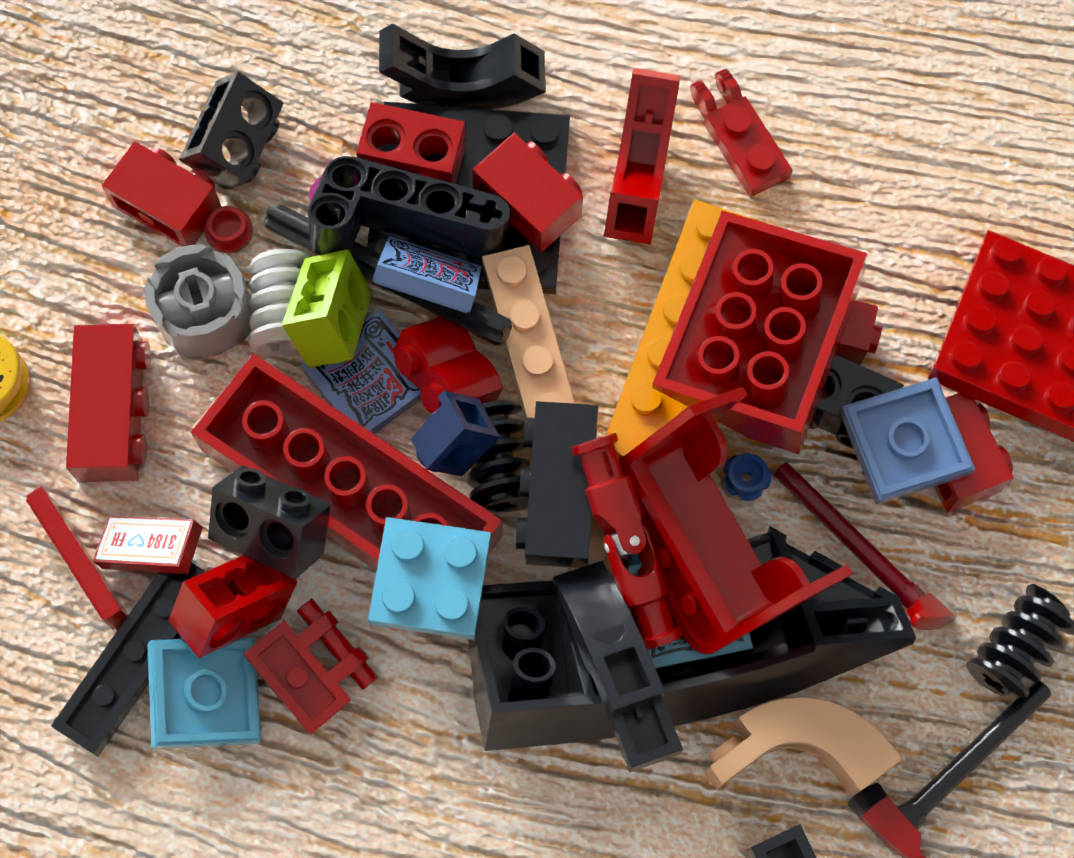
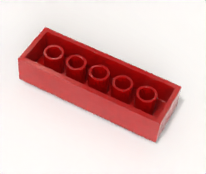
(311, 446)

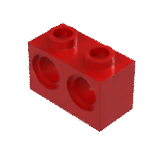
(416, 138)
(229, 603)

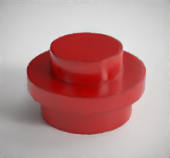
(228, 229)

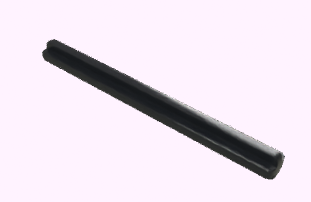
(479, 321)

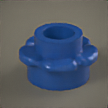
(749, 464)

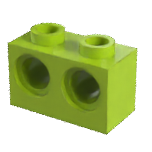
(327, 309)

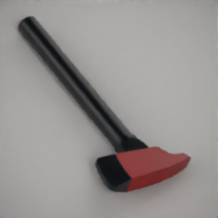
(900, 824)

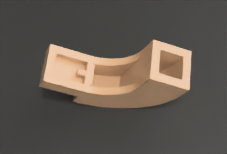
(828, 731)

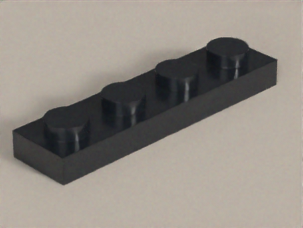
(122, 668)

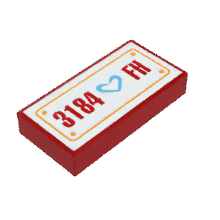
(148, 544)

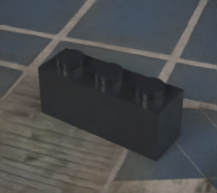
(556, 485)

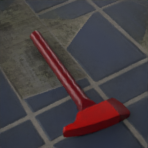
(923, 609)

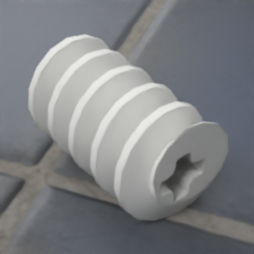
(272, 288)

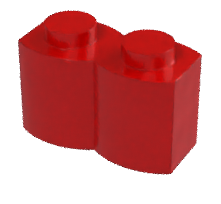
(443, 358)

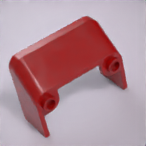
(706, 560)

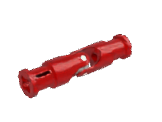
(619, 516)

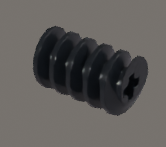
(495, 472)
(1022, 643)

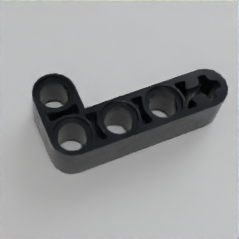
(405, 205)

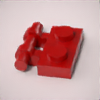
(299, 677)

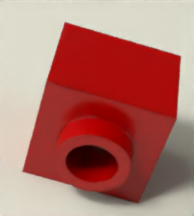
(860, 333)

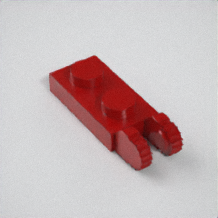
(741, 135)

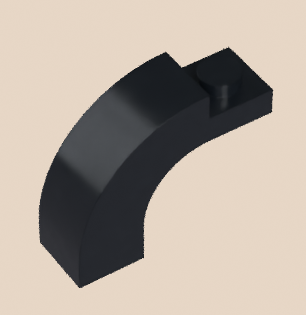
(470, 78)

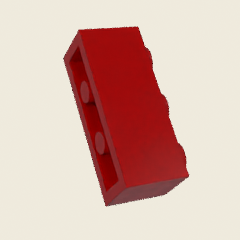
(107, 403)

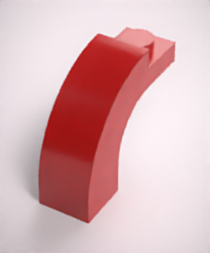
(642, 156)

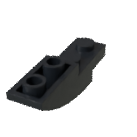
(619, 665)

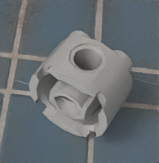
(199, 301)

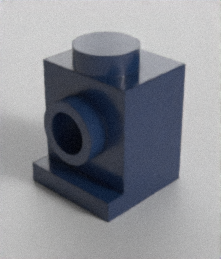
(454, 435)

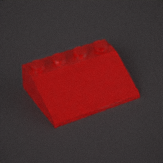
(763, 319)

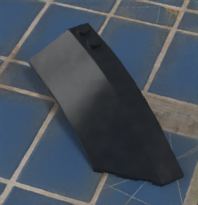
(539, 694)

